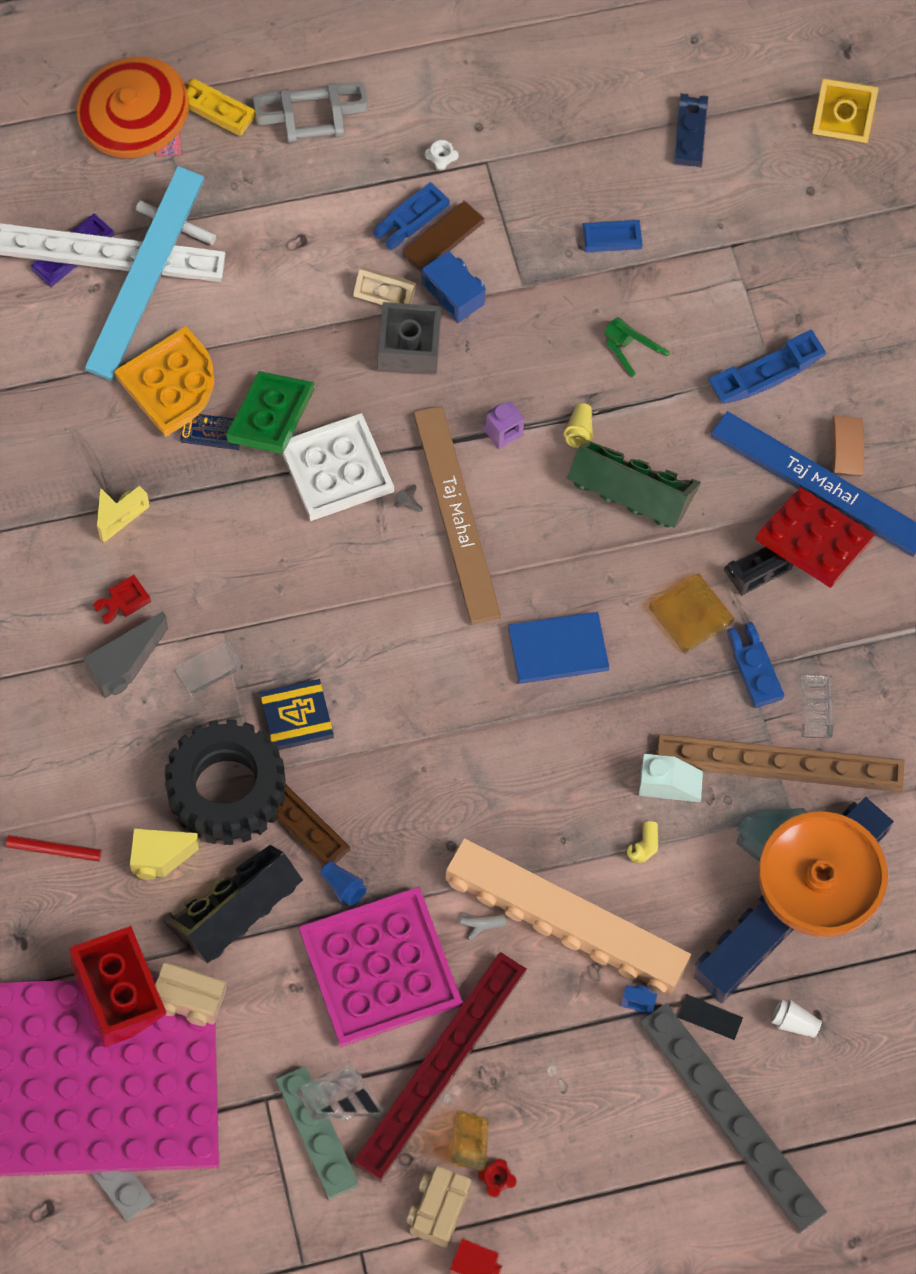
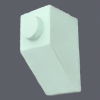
(669, 779)

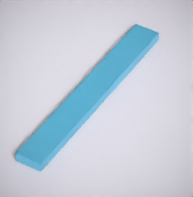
(144, 273)

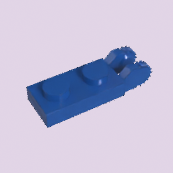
(412, 215)
(755, 667)

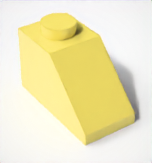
(160, 852)

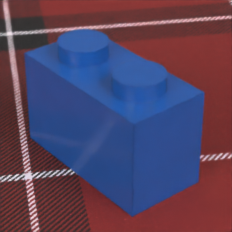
(454, 286)

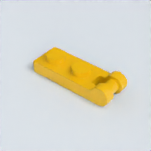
(219, 107)

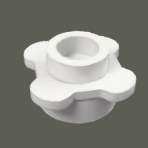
(441, 147)

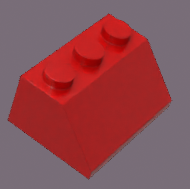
(116, 985)

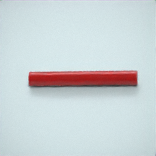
(53, 848)

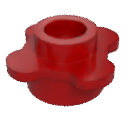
(495, 1187)

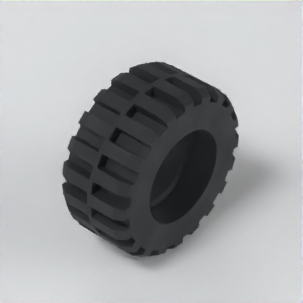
(216, 745)

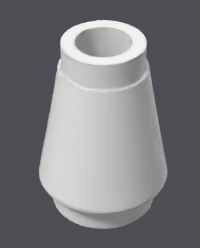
(795, 1019)

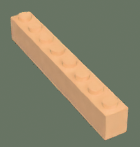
(567, 917)

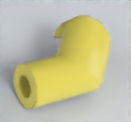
(647, 846)

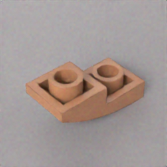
(848, 447)

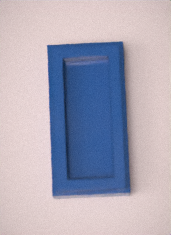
(612, 236)

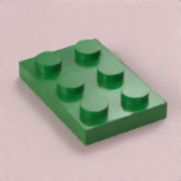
(270, 412)

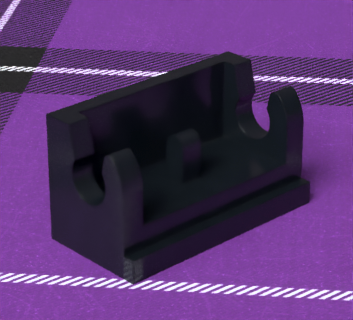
(756, 570)

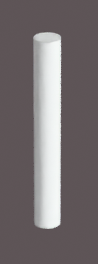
(188, 228)

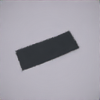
(710, 1017)

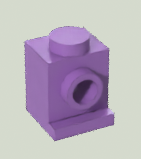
(501, 419)

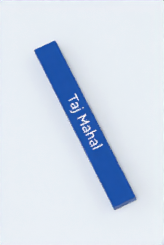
(819, 481)

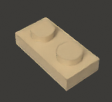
(381, 287)

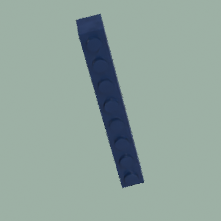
(761, 929)

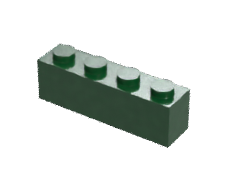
(632, 484)

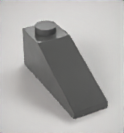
(120, 660)

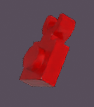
(125, 597)

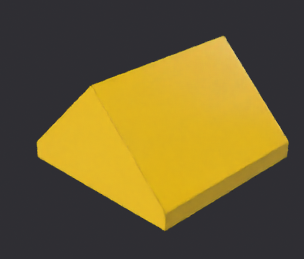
(845, 110)

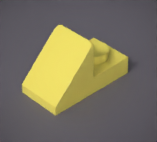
(115, 516)

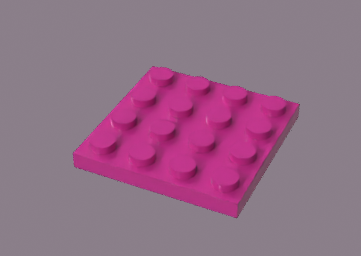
(380, 967)

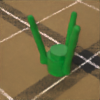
(622, 334)

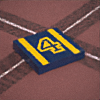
(297, 714)

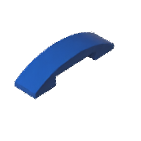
(768, 371)

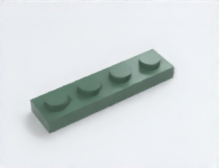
(318, 1138)

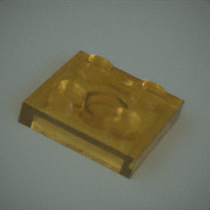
(691, 613)

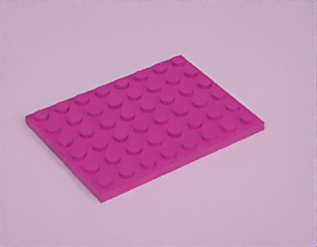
(97, 1107)

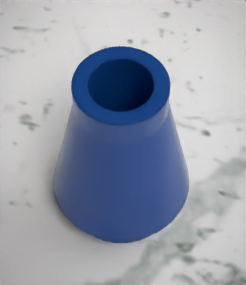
(344, 884)

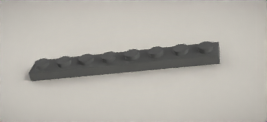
(733, 1118)

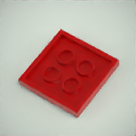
(815, 537)

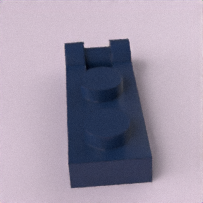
(690, 131)

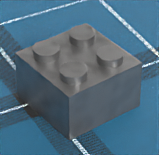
(409, 338)

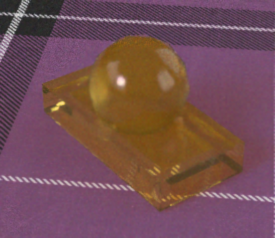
(469, 1141)

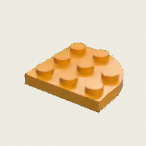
(170, 380)

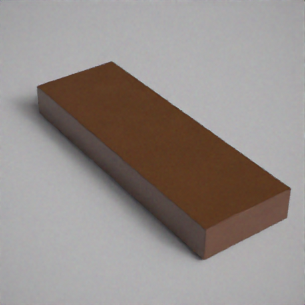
(443, 235)
(310, 829)

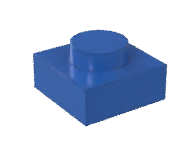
(639, 999)

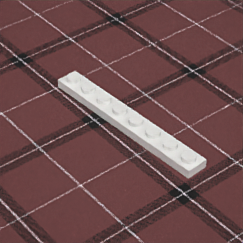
(105, 252)

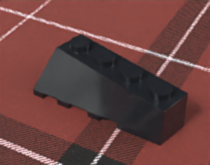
(234, 904)

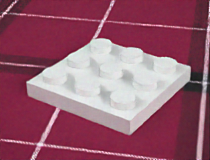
(337, 467)

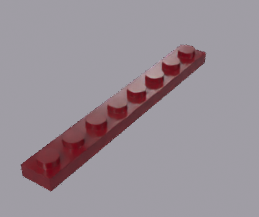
(439, 1067)

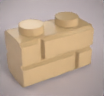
(190, 993)
(440, 1206)

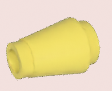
(579, 426)

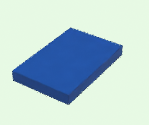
(558, 647)

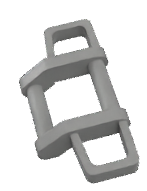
(287, 97)

